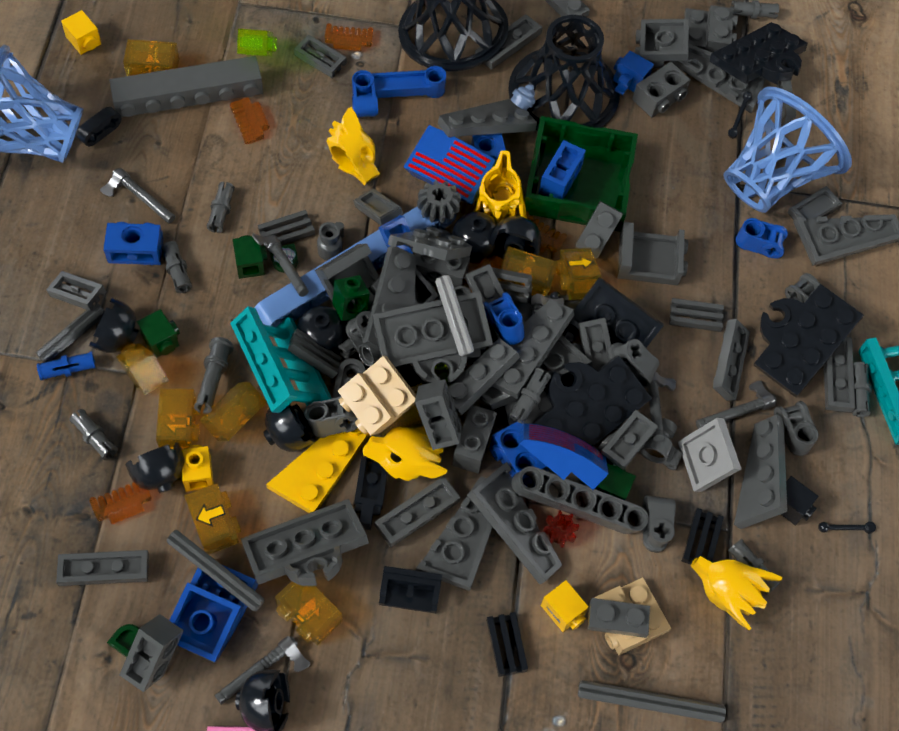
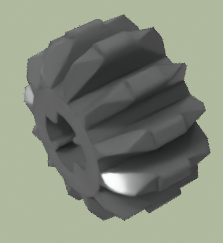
(438, 201)

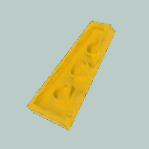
(317, 470)

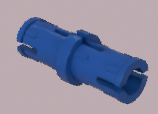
(48, 370)

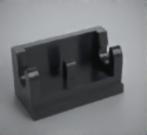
(410, 589)

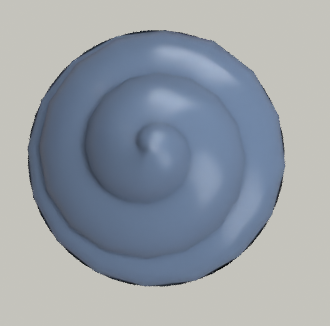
(524, 96)

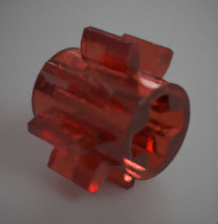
(566, 524)

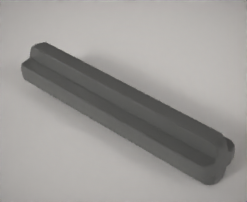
(70, 333)

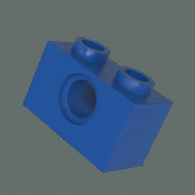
(145, 251)

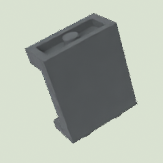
(651, 256)
(349, 264)

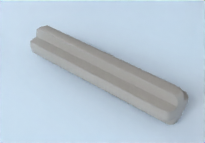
(454, 315)

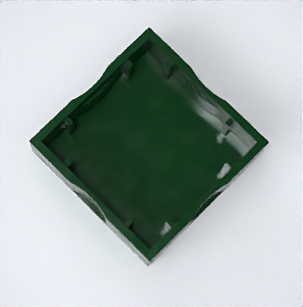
(601, 178)

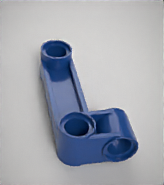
(370, 86)

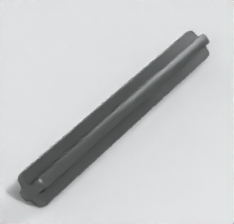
(651, 701)

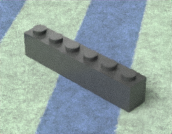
(186, 86)

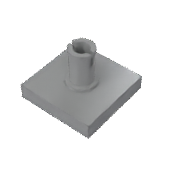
(709, 455)

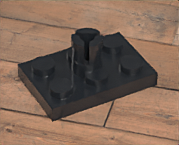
(623, 316)

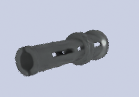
(215, 365)

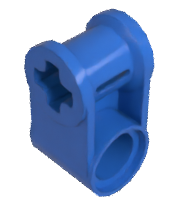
(762, 238)
(505, 319)

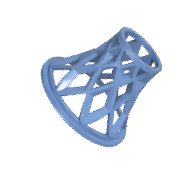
(49, 128)
(783, 175)

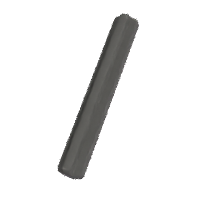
(215, 570)

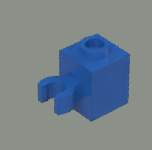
(631, 71)

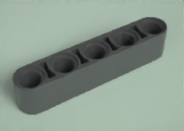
(593, 500)

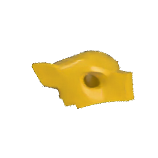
(353, 148)
(501, 190)
(413, 449)
(734, 586)

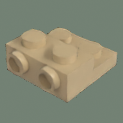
(377, 397)
(636, 593)

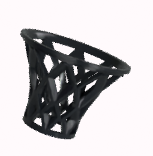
(590, 55)
(454, 63)

